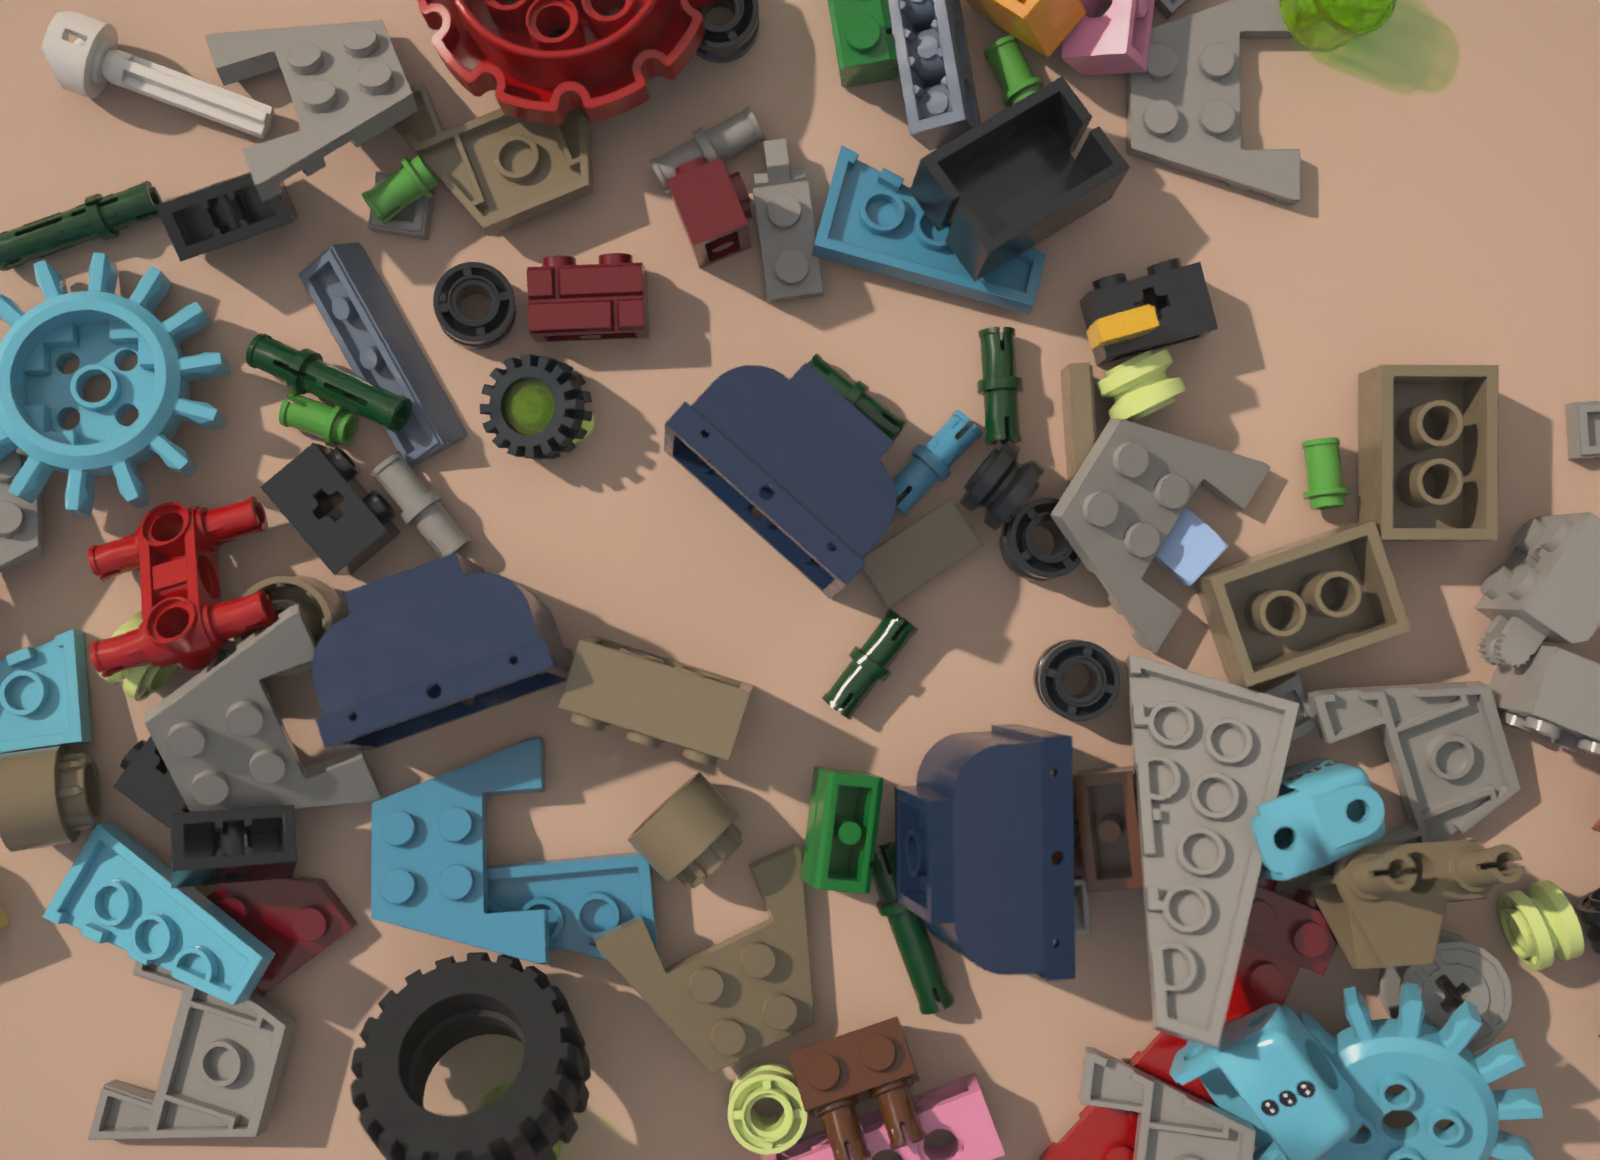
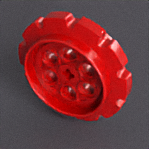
(591, 67)

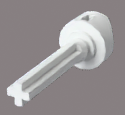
(95, 61)

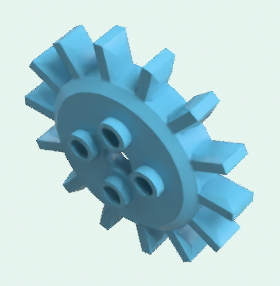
(100, 333)
(1439, 1080)

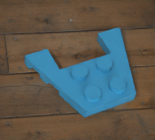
(434, 856)

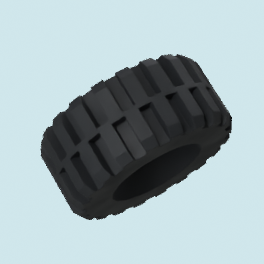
(439, 1013)

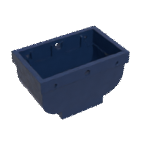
(796, 458)
(426, 646)
(981, 845)

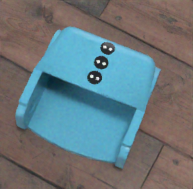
(1317, 818)
(1277, 1081)

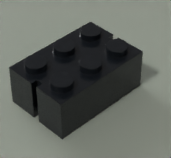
(1016, 178)

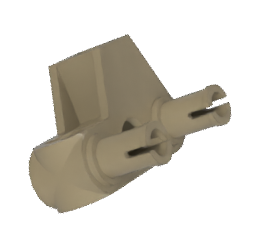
(1393, 898)

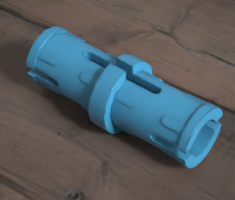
(934, 460)

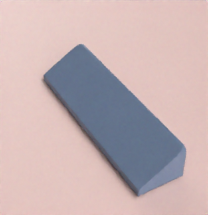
(382, 347)

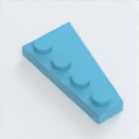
(45, 695)
(126, 899)

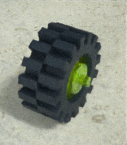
(536, 407)

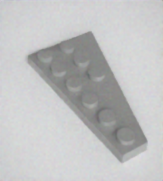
(1200, 769)

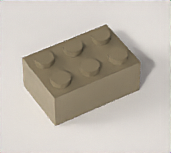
(1429, 452)
(1302, 603)
(655, 699)

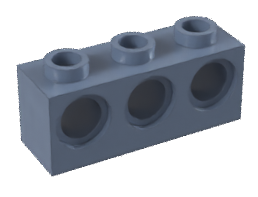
(934, 69)

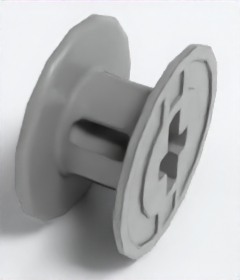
(1468, 975)

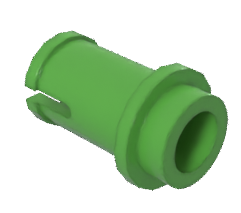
(1012, 70)
(401, 189)
(319, 419)
(1324, 474)

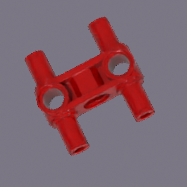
(180, 587)

